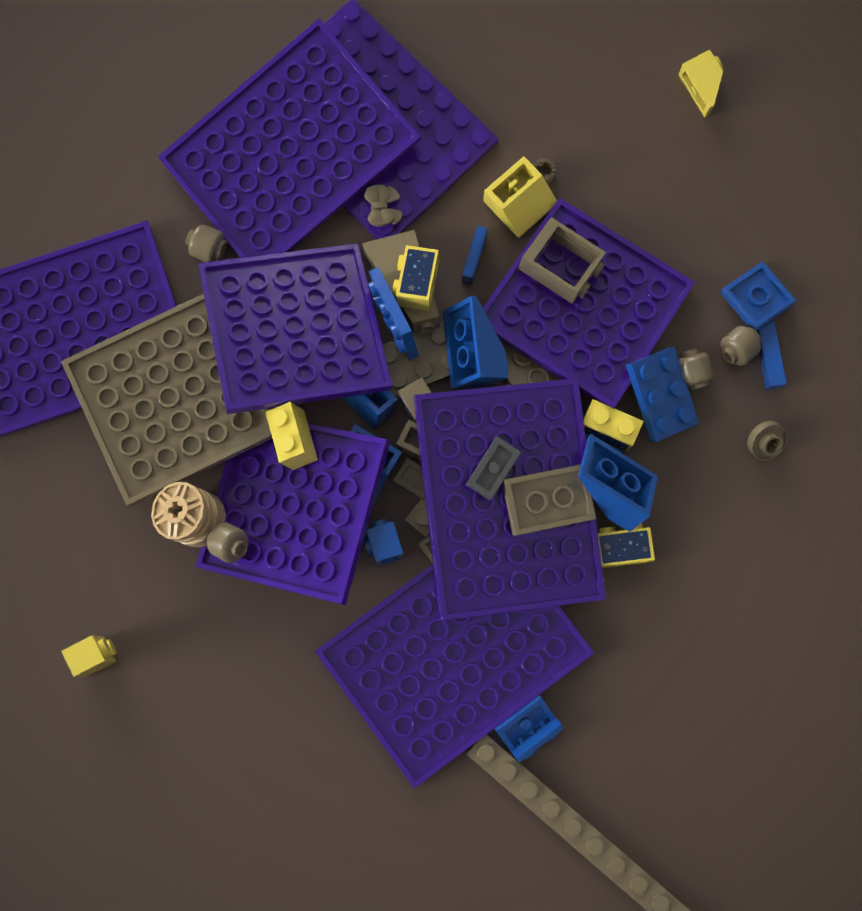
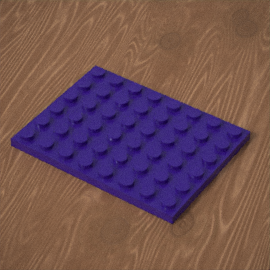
(449, 132)
(289, 146)
(66, 306)
(472, 543)
(445, 683)

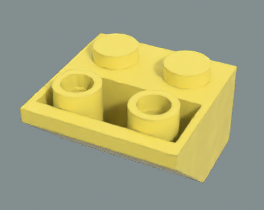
(520, 197)

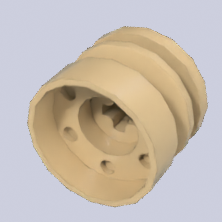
(186, 513)

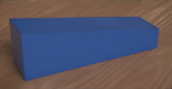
(771, 358)

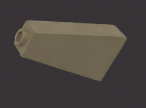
(385, 255)

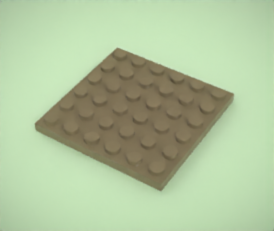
(161, 402)

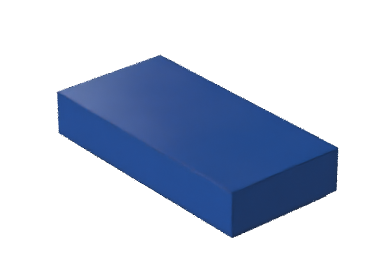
(474, 255)

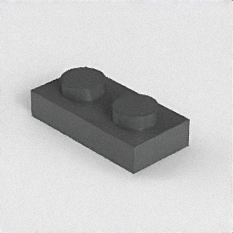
(493, 468)

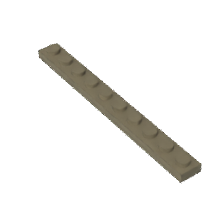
(572, 827)

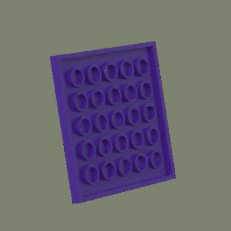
(293, 328)
(605, 328)
(304, 521)

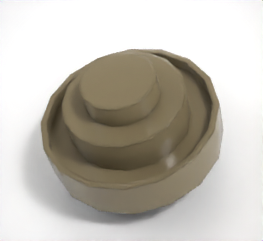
(767, 440)

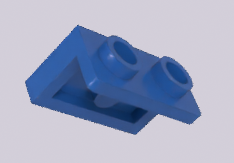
(529, 728)

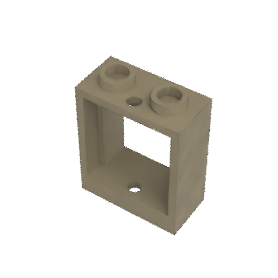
(573, 242)

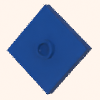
(758, 296)

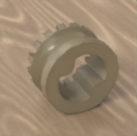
(546, 163)

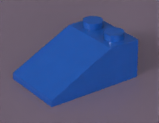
(472, 347)
(617, 484)

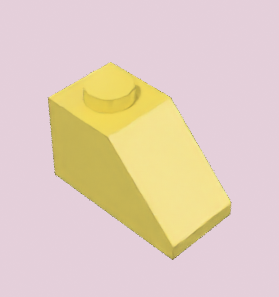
(702, 79)

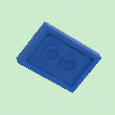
(392, 314)
(662, 394)

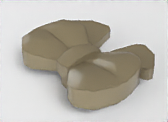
(379, 197)

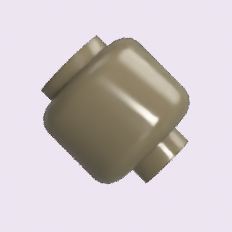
(206, 243)
(740, 345)
(696, 369)
(227, 542)

